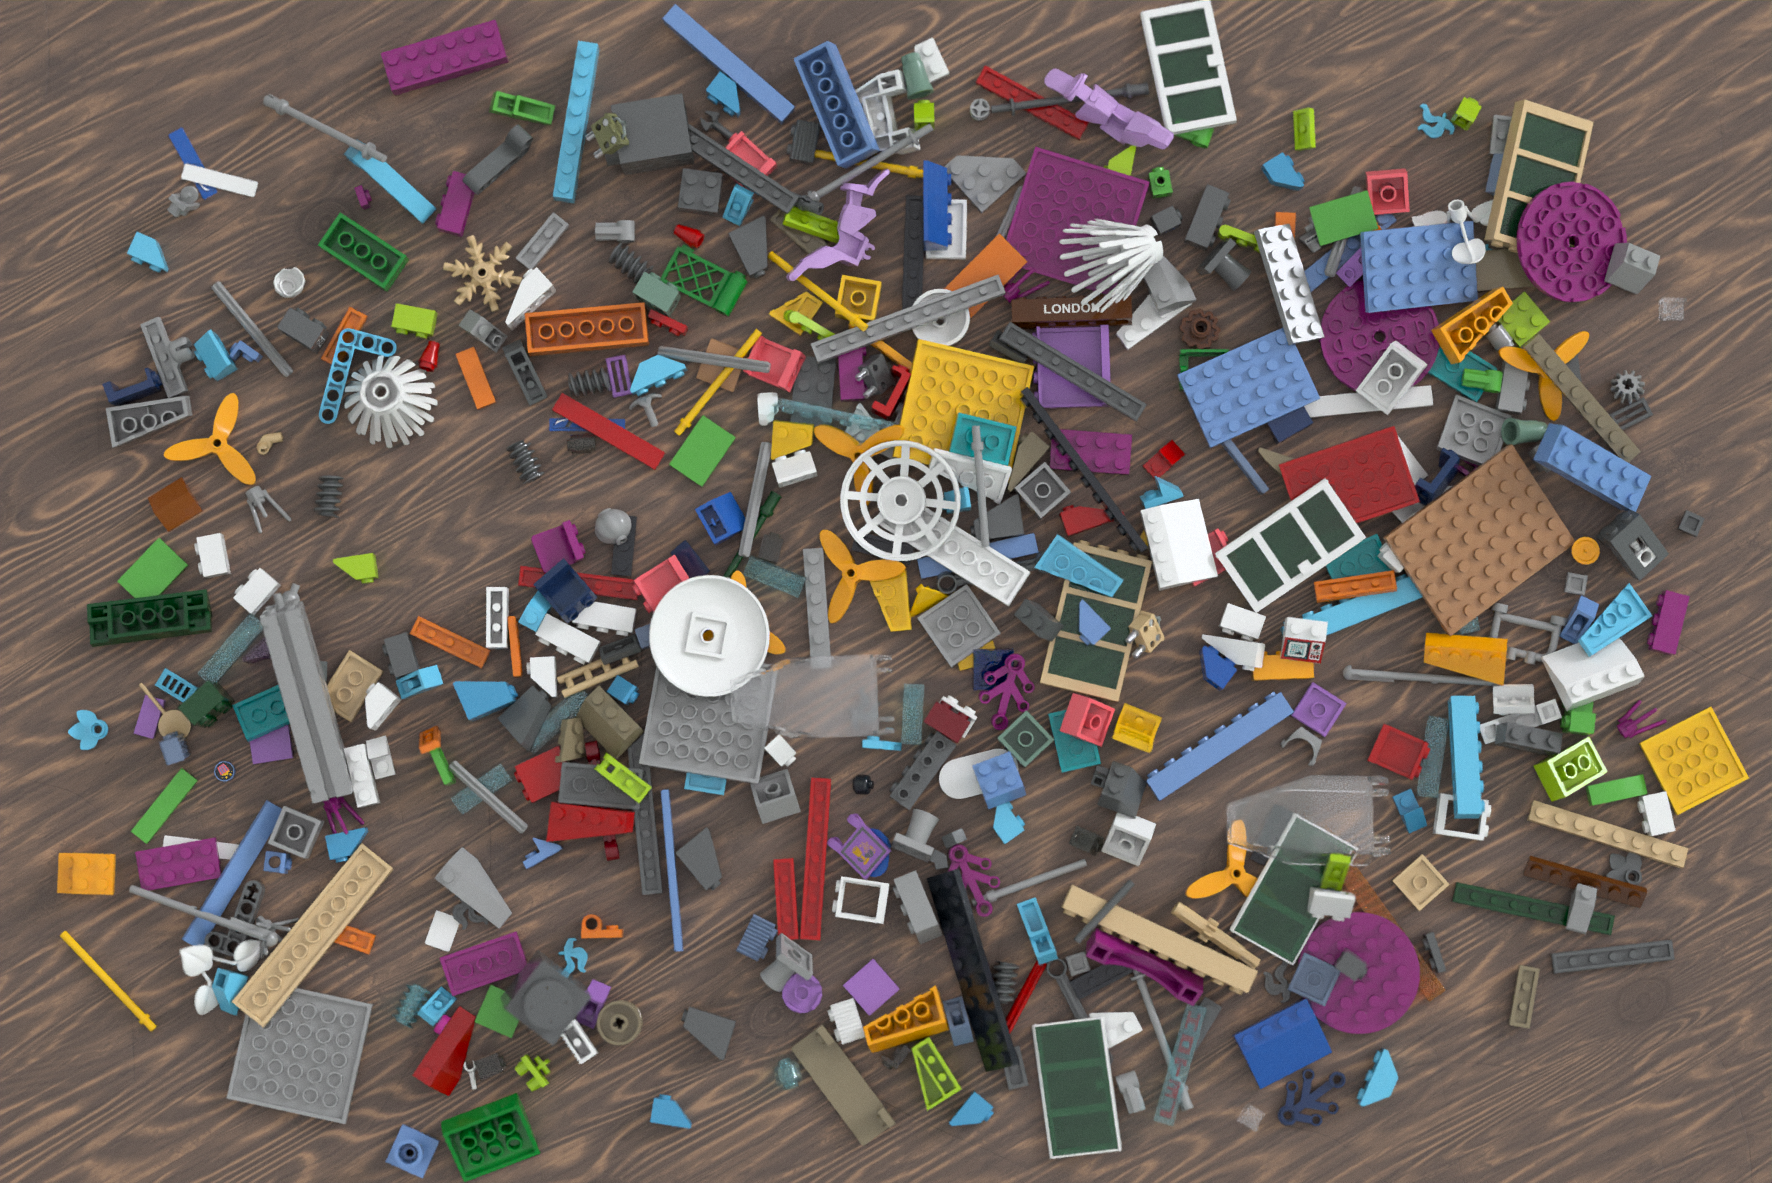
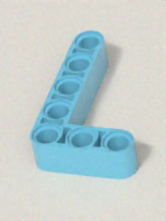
(393, 184)
(344, 367)

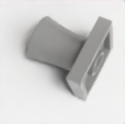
(918, 832)
(789, 959)

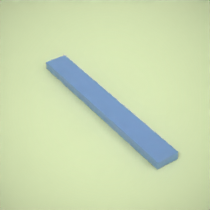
(672, 871)
(234, 872)

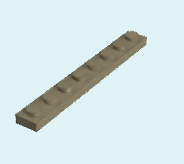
(1581, 398)

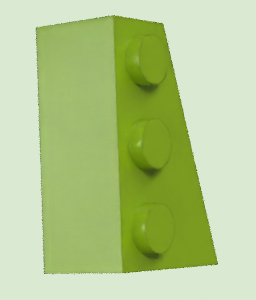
(934, 1075)

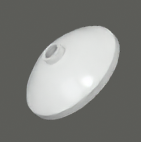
(950, 331)

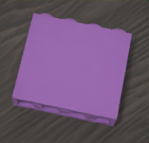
(1082, 344)

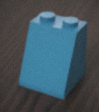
(484, 698)

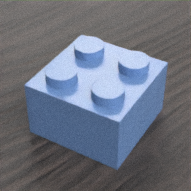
(999, 780)

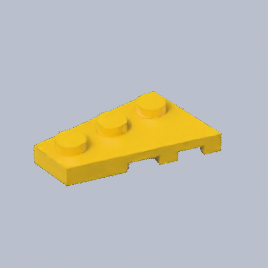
(894, 601)

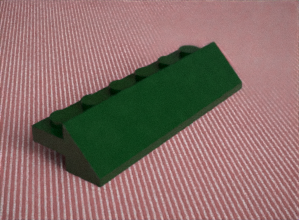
(149, 618)

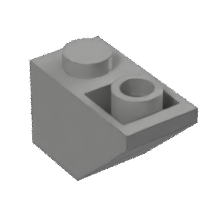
(483, 330)

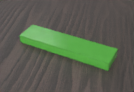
(164, 806)

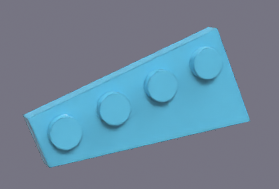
(1074, 565)
(1616, 620)

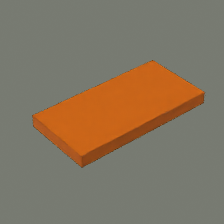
(995, 259)

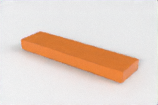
(1355, 586)
(450, 642)

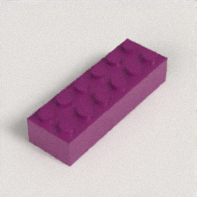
(444, 57)

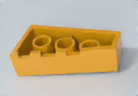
(1466, 327)
(1468, 655)
(908, 1023)

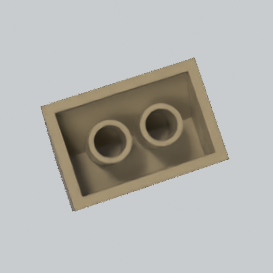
(608, 722)

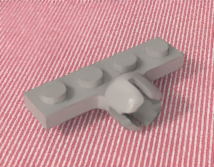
(168, 356)

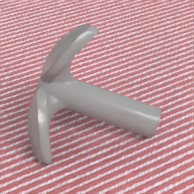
(645, 402)

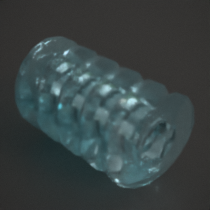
(410, 1005)

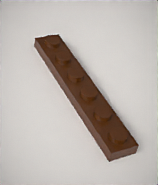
(1570, 877)

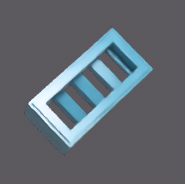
(180, 680)

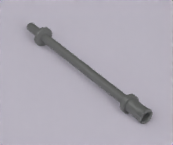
(1126, 91)

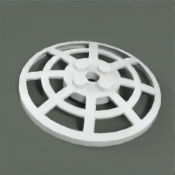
(891, 509)

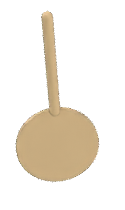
(171, 720)

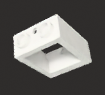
(1440, 817)
(837, 904)

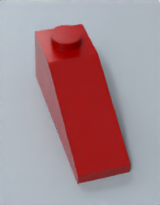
(1082, 519)

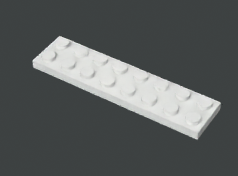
(967, 557)

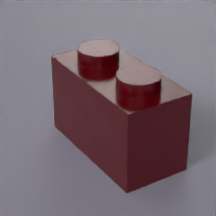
(947, 721)

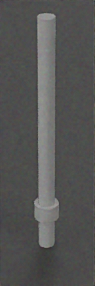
(978, 446)
(991, 895)

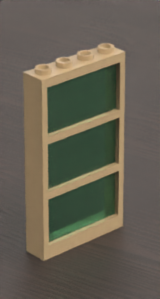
(1539, 152)
(1100, 668)

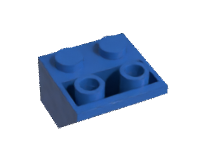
(721, 518)
(1214, 668)

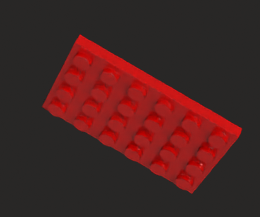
(1363, 472)

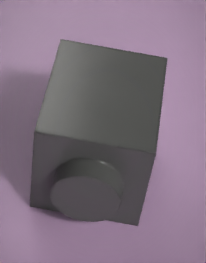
(1166, 220)

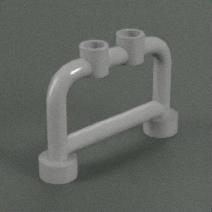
(1529, 657)

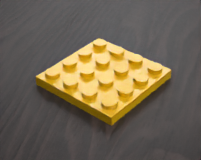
(1693, 760)

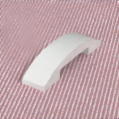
(1543, 714)

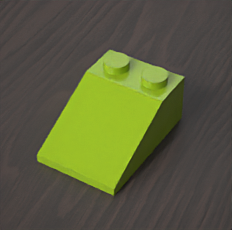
(1570, 769)

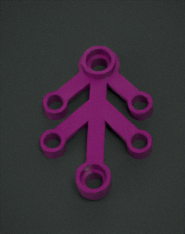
(1007, 688)
(969, 876)

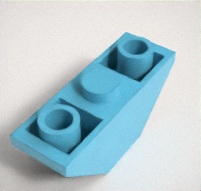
(655, 373)
(1379, 1080)

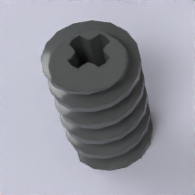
(628, 263)
(589, 382)
(524, 461)
(328, 496)
(1004, 980)

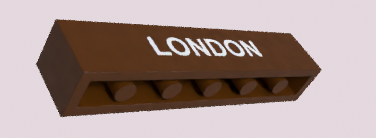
(1069, 312)

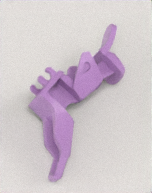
(1103, 109)
(851, 242)

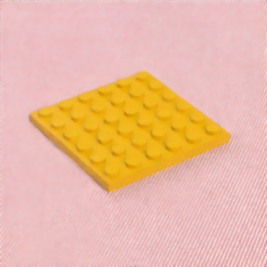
(955, 382)

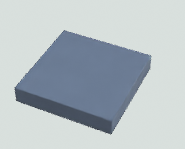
(1314, 979)

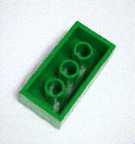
(363, 252)

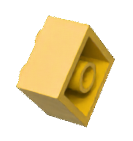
(859, 297)

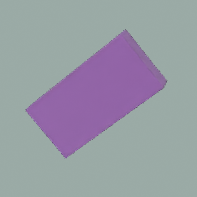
(148, 718)

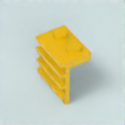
(1136, 727)

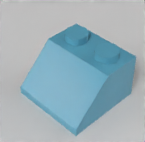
(214, 355)

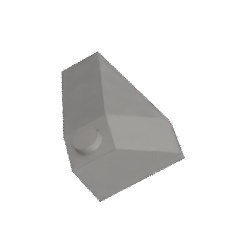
(1168, 287)

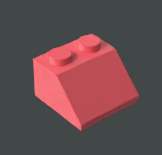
(1388, 191)
(1087, 719)

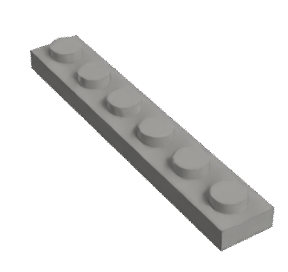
(816, 602)

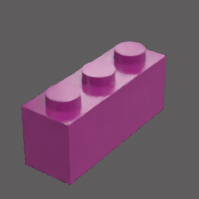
(455, 206)
(850, 388)
(1668, 622)

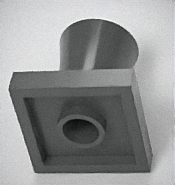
(1225, 265)

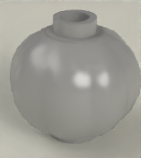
(612, 526)

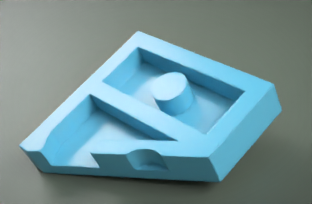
(873, 743)

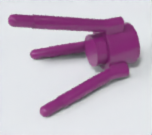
(1012, 289)
(1628, 727)
(332, 806)

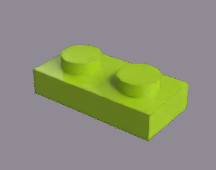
(1304, 129)

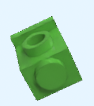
(1160, 190)

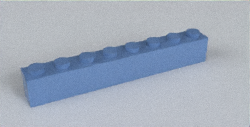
(1219, 746)

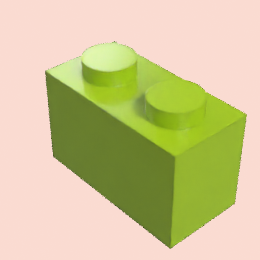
(414, 320)

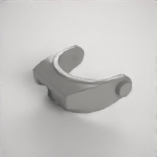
(1306, 735)

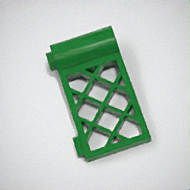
(728, 288)

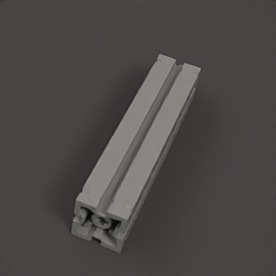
(306, 699)

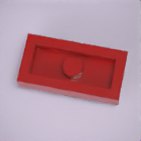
(659, 320)

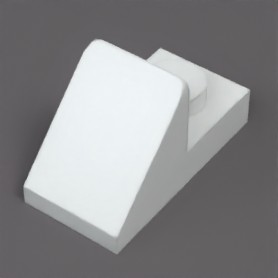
(380, 757)

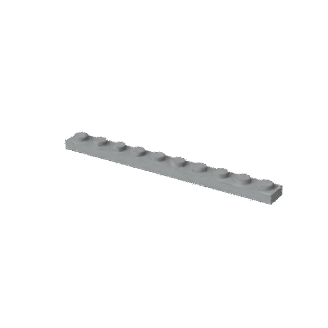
(908, 318)

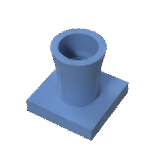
(422, 1145)

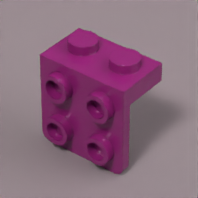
(557, 544)

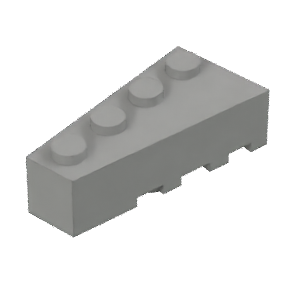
(140, 419)

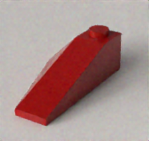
(445, 1059)

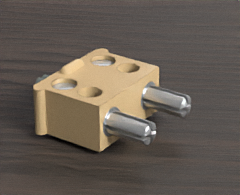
(1145, 632)

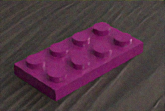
(1099, 451)
(178, 864)
(484, 963)

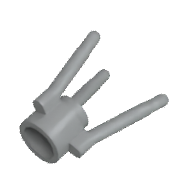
(256, 498)

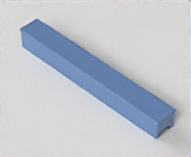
(728, 64)

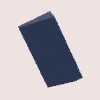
(690, 560)

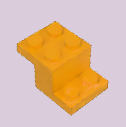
(86, 873)

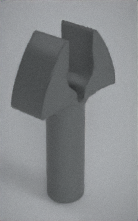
(715, 125)

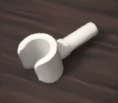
(471, 1075)

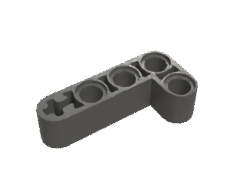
(499, 161)
(227, 939)

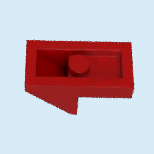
(1163, 460)

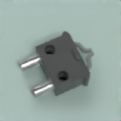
(876, 375)

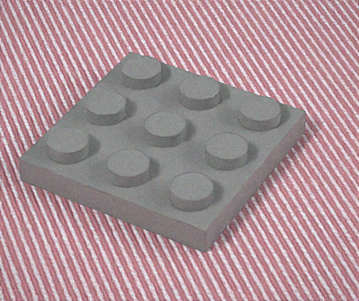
(1472, 430)
(959, 625)

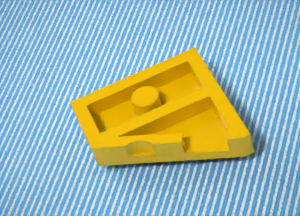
(804, 304)
(790, 437)

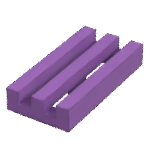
(622, 392)

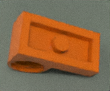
(610, 932)

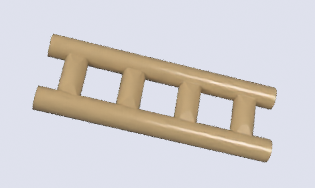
(590, 680)

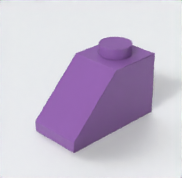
(590, 1012)

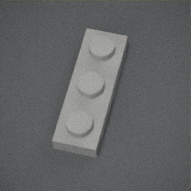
(542, 241)

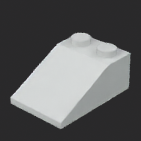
(531, 294)
(1391, 377)

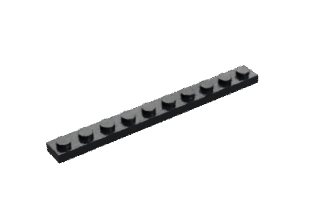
(1087, 477)

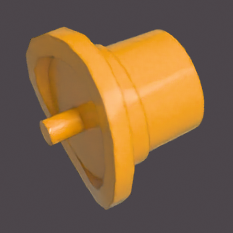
(1585, 550)

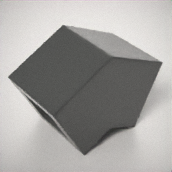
(1099, 776)
(954, 838)
(939, 859)

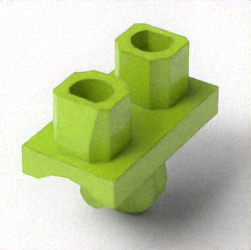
(528, 1065)

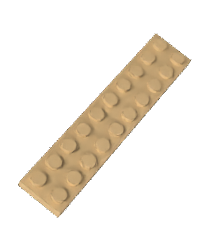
(312, 935)

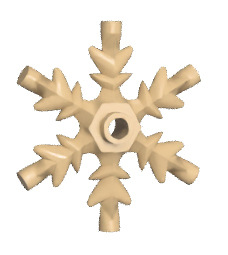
(485, 281)

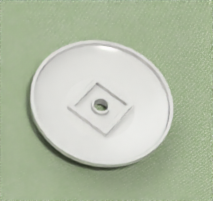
(737, 628)

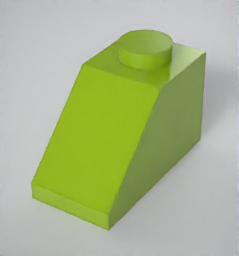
(1466, 113)
(923, 114)
(1123, 162)
(360, 567)

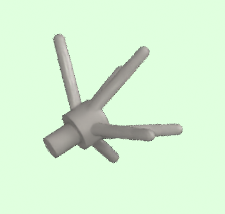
(268, 925)

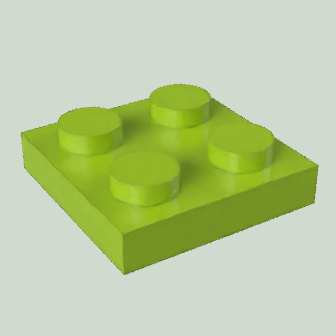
(1523, 319)

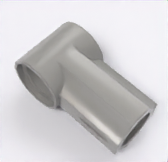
(621, 231)
(1129, 1088)

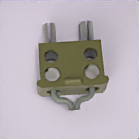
(609, 134)

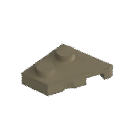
(571, 740)

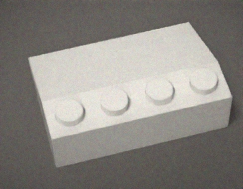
(1178, 544)
(1586, 678)

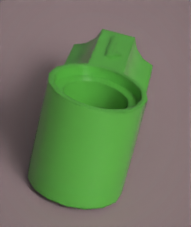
(1199, 137)
(1487, 380)

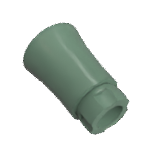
(915, 77)
(1522, 431)

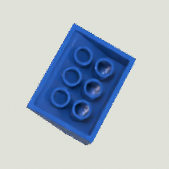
(935, 207)
(1282, 1043)

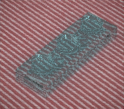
(774, 576)
(912, 714)
(493, 781)

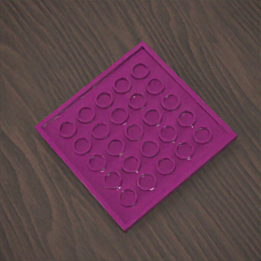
(1065, 193)

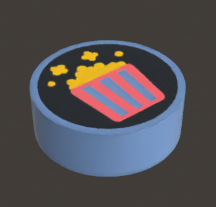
(224, 771)

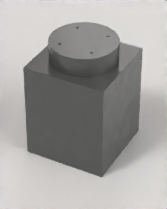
(655, 135)
(547, 1004)

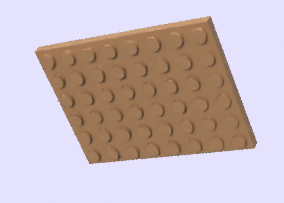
(1479, 540)

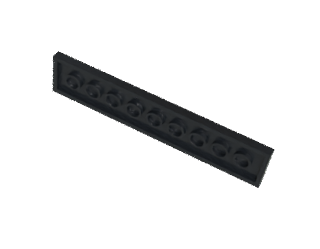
(972, 970)

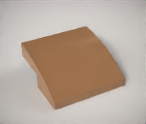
(710, 372)

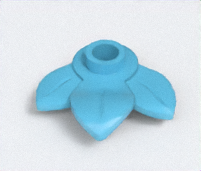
(86, 728)

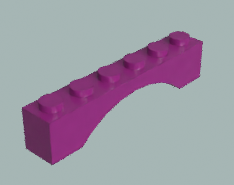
(1112, 950)

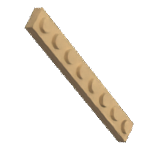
(1607, 834)

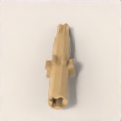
(1209, 931)

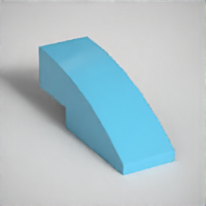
(1037, 931)

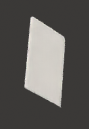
(442, 931)

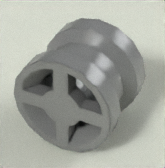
(979, 105)

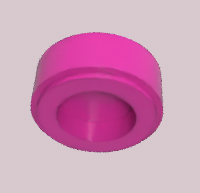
(442, 1024)

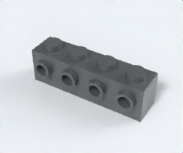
(923, 770)

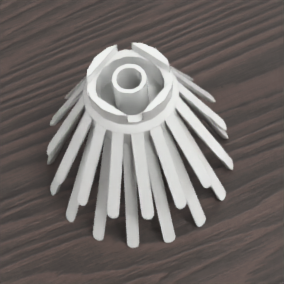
(1129, 247)
(394, 405)

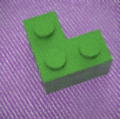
(1579, 720)

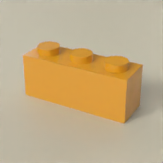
(1282, 669)

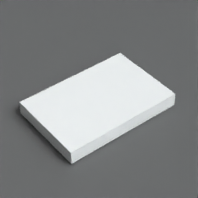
(957, 250)

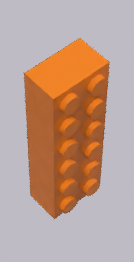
(586, 329)

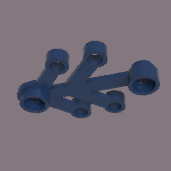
(1308, 1099)

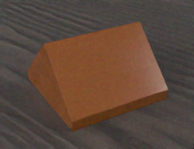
(174, 504)

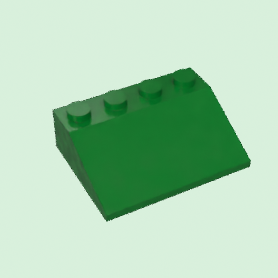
(490, 1137)

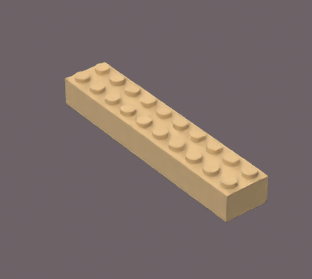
(1163, 941)

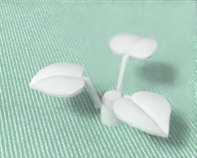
(1472, 250)
(199, 959)

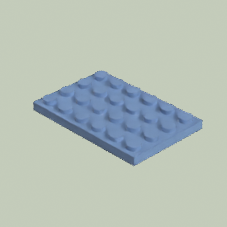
(1416, 267)
(1248, 387)

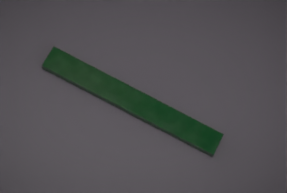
(1525, 907)

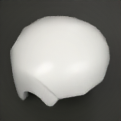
(289, 282)

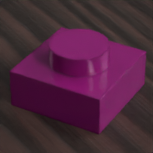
(363, 196)

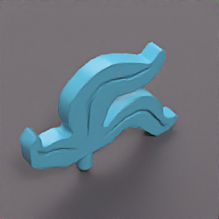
(1438, 129)
(577, 952)

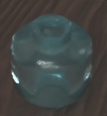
(787, 1074)

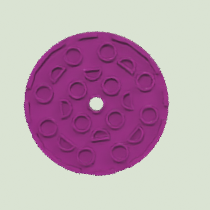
(1544, 235)
(1350, 341)
(1386, 987)

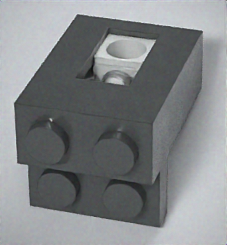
(1625, 532)

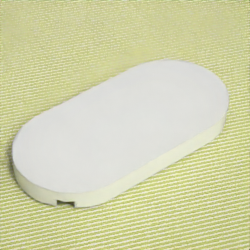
(958, 776)

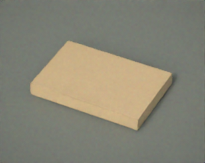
(350, 683)

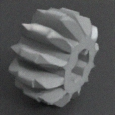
(1620, 383)

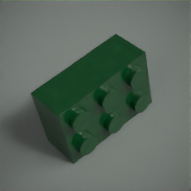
(207, 704)

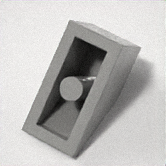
(1581, 908)

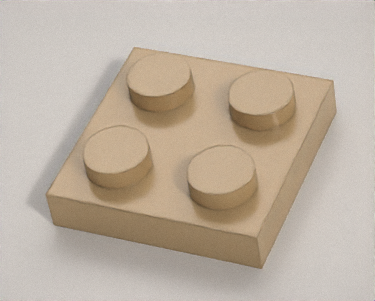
(1420, 882)

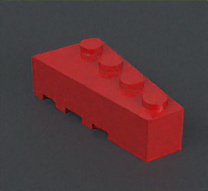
(584, 821)

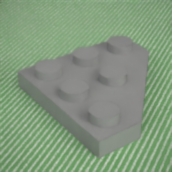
(984, 178)

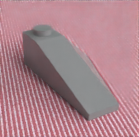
(470, 882)

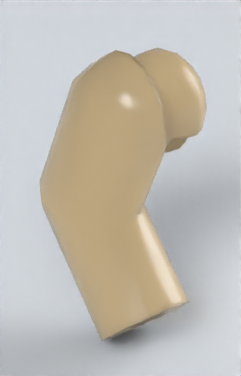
(267, 441)

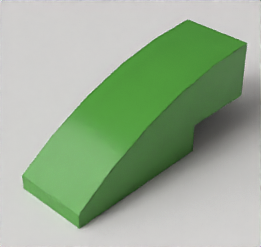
(522, 108)
(1616, 790)

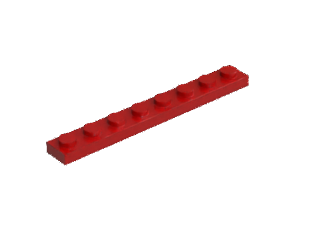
(815, 859)

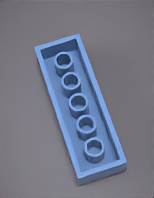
(836, 105)
(1592, 467)

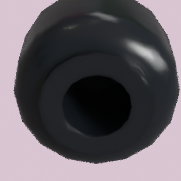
(862, 784)

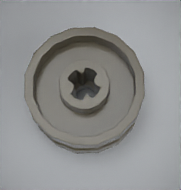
(608, 1026)

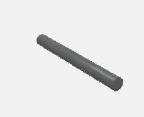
(1104, 911)

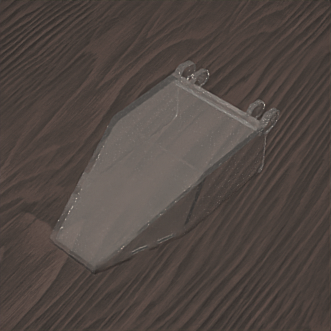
(812, 697)
(1310, 820)

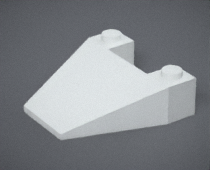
(879, 111)

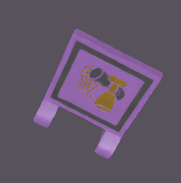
(863, 848)

